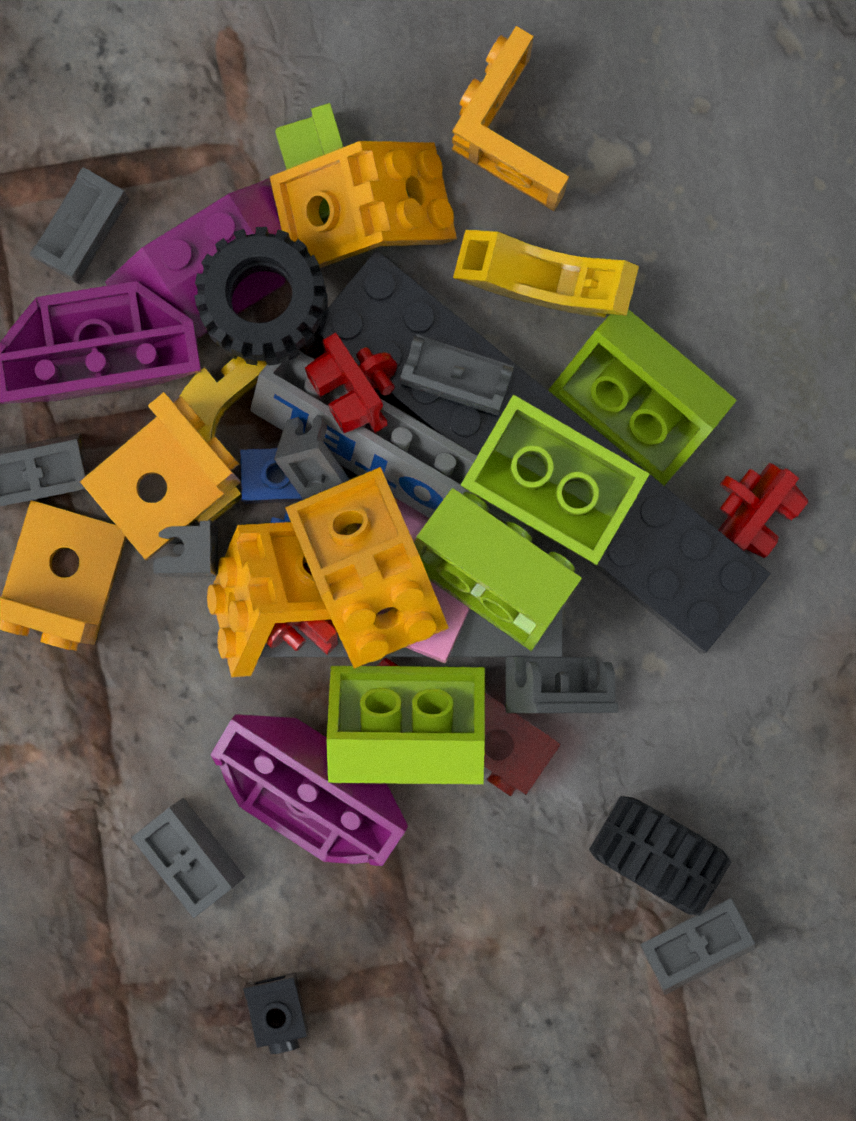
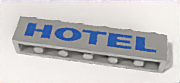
(413, 457)

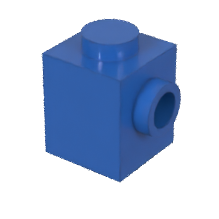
(263, 478)

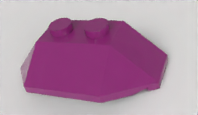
(173, 259)
(95, 345)
(282, 779)

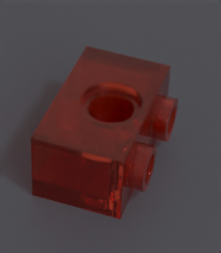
(529, 751)

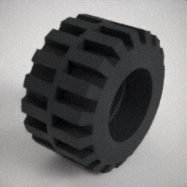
(258, 254)
(660, 855)

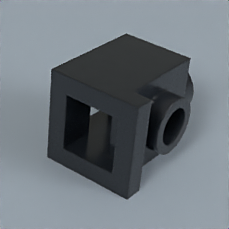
(279, 993)

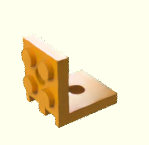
(490, 150)
(366, 199)
(170, 446)
(367, 568)
(259, 586)
(68, 607)

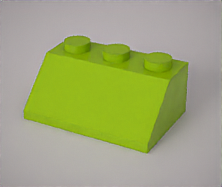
(642, 395)
(555, 479)
(494, 567)
(406, 725)

